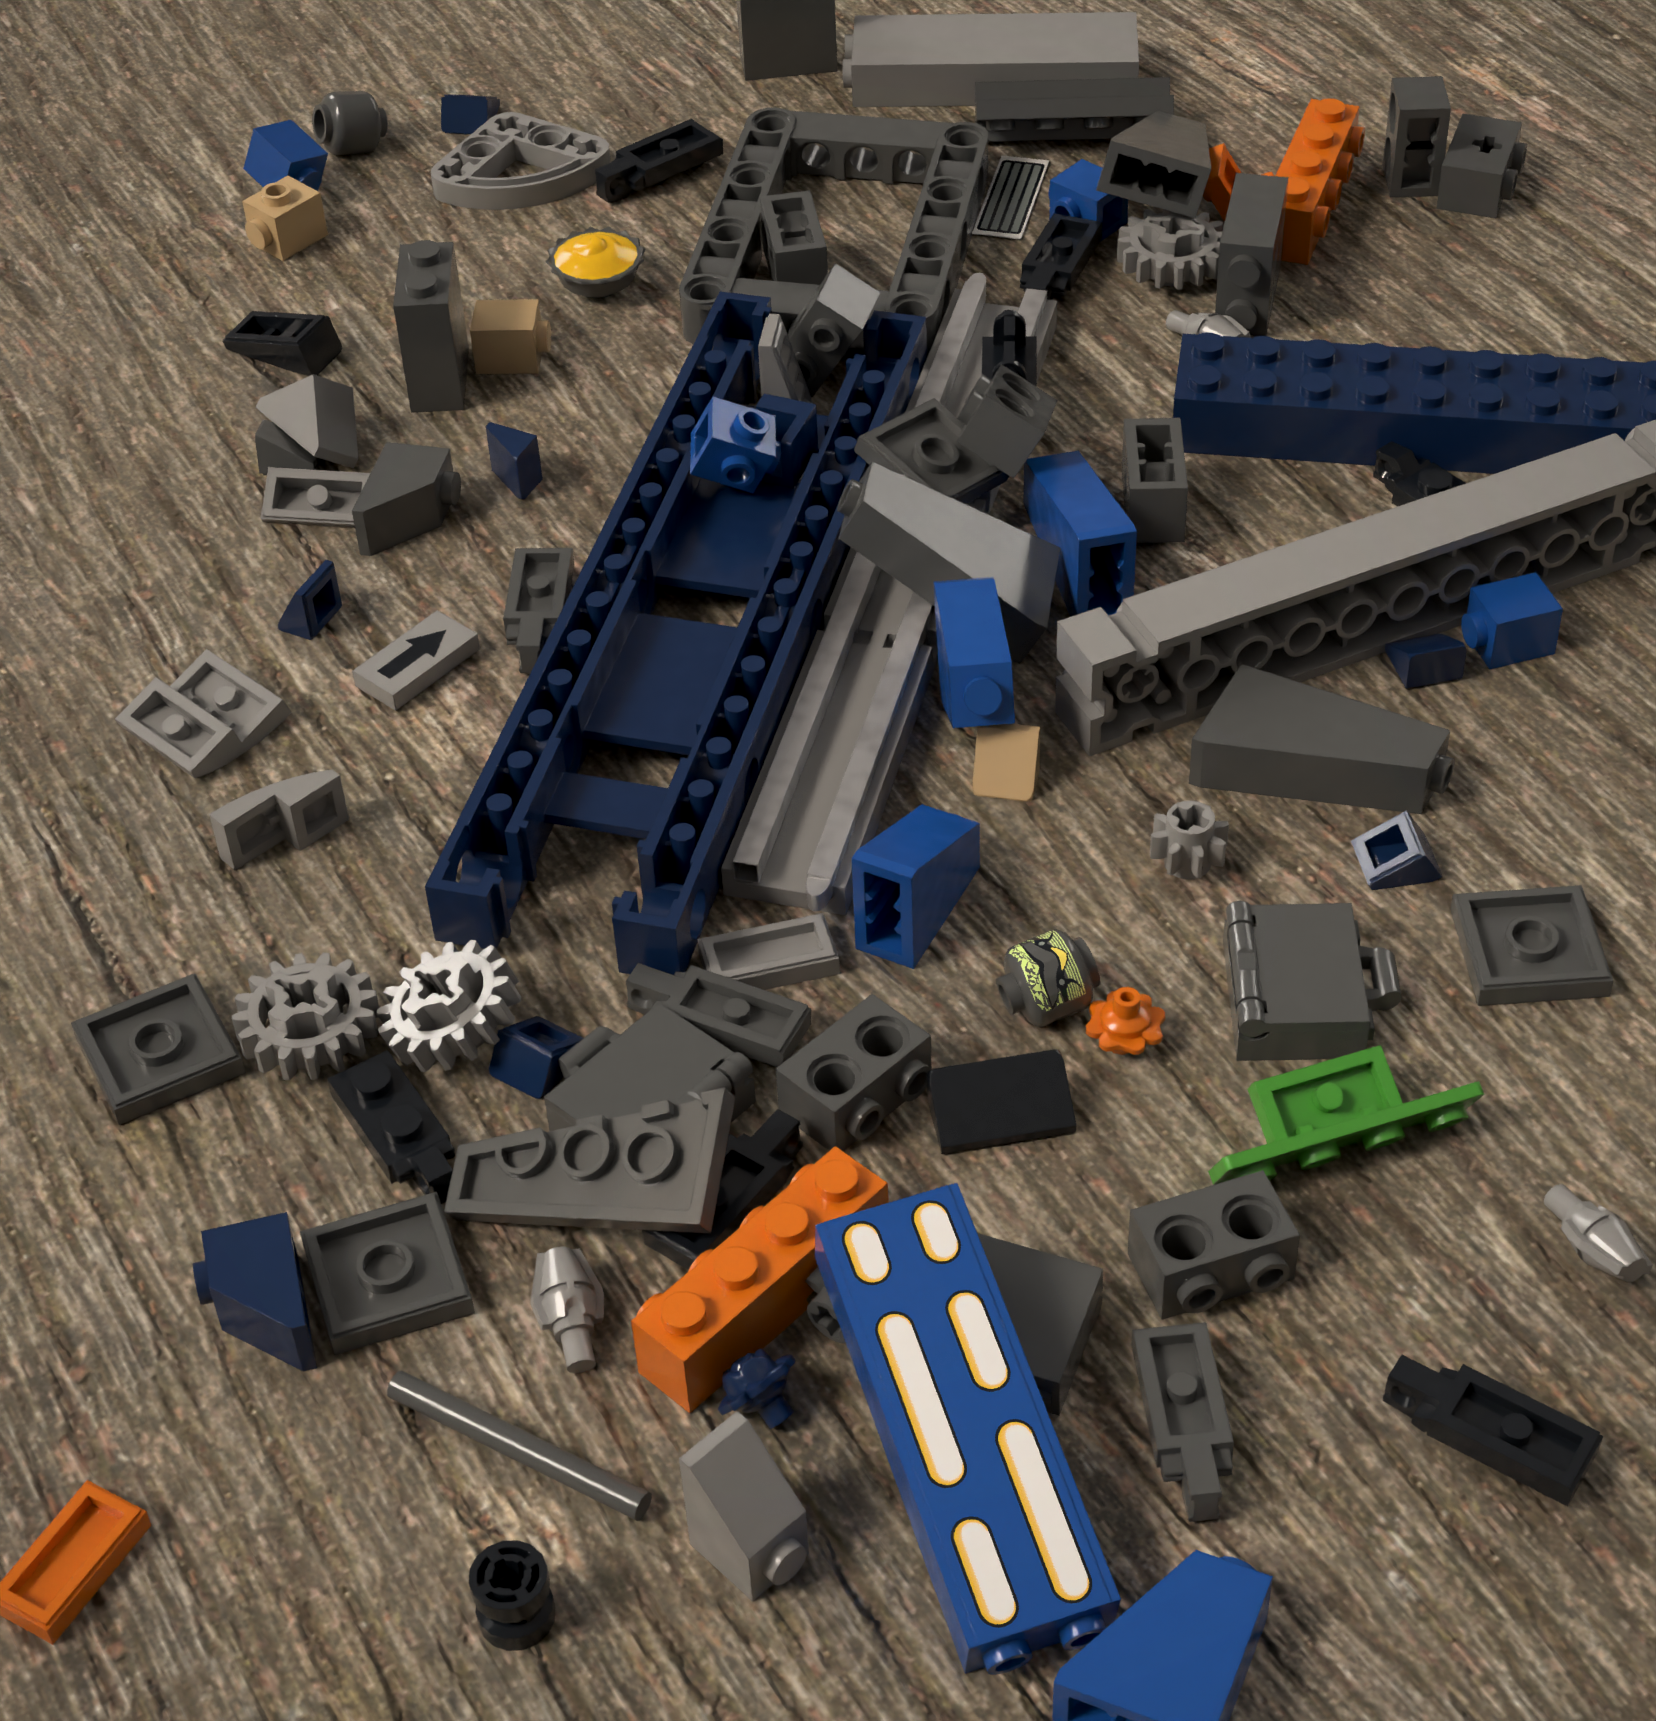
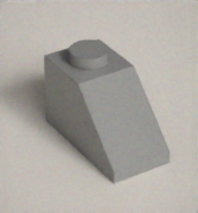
(742, 1509)

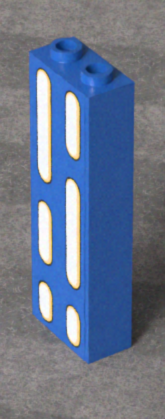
(965, 1431)

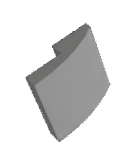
(204, 715)

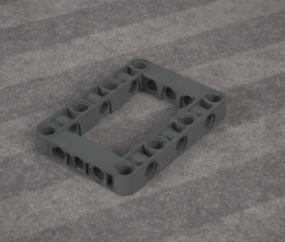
(783, 144)

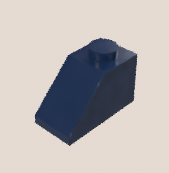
(258, 1287)

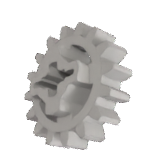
(1170, 248)
(448, 1005)
(306, 1016)

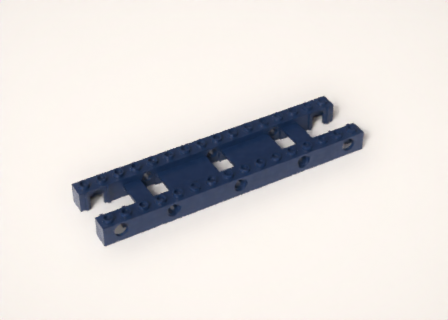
(668, 680)

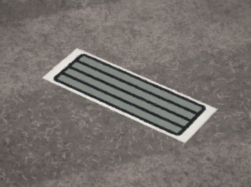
(1010, 197)

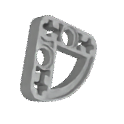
(470, 170)

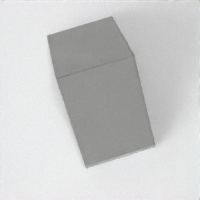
(317, 416)

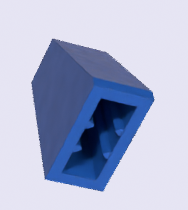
(973, 653)
(911, 882)
(1174, 1650)

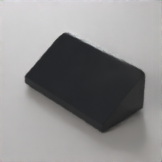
(1000, 1101)

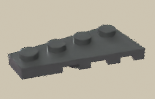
(617, 1172)

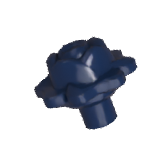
(757, 1386)

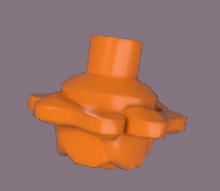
(1125, 1022)

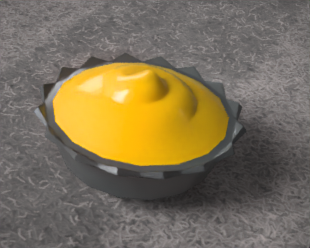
(596, 261)

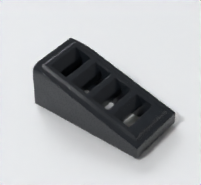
(290, 340)

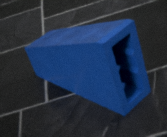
(1093, 532)

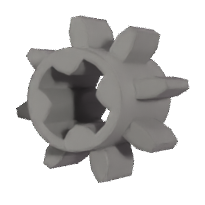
(1189, 839)

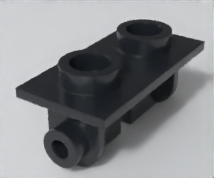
(1010, 348)

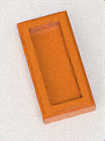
(71, 1561)

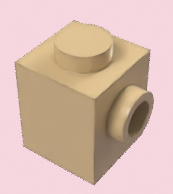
(284, 218)
(509, 336)

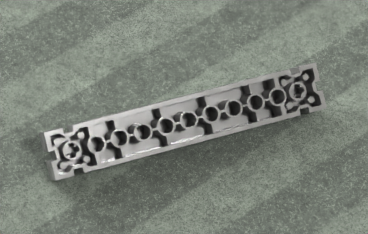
(1354, 588)

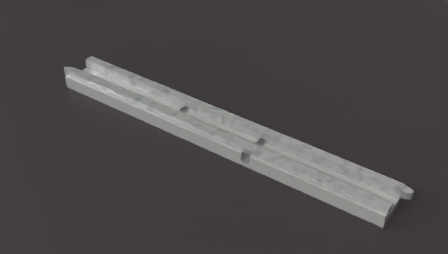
(861, 677)

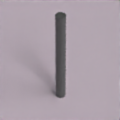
(520, 1445)

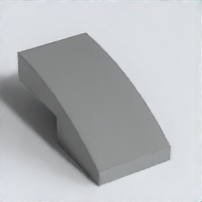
(290, 809)

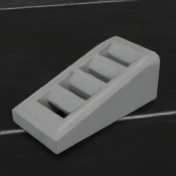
(778, 363)

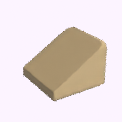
(1007, 761)

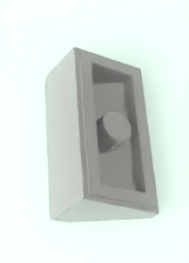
(311, 496)

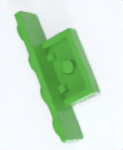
(1334, 1105)

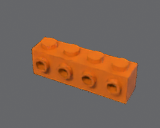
(1317, 167)
(749, 1284)

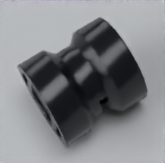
(512, 1595)

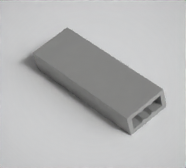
(943, 55)

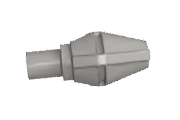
(1203, 323)
(1598, 1235)
(568, 1303)

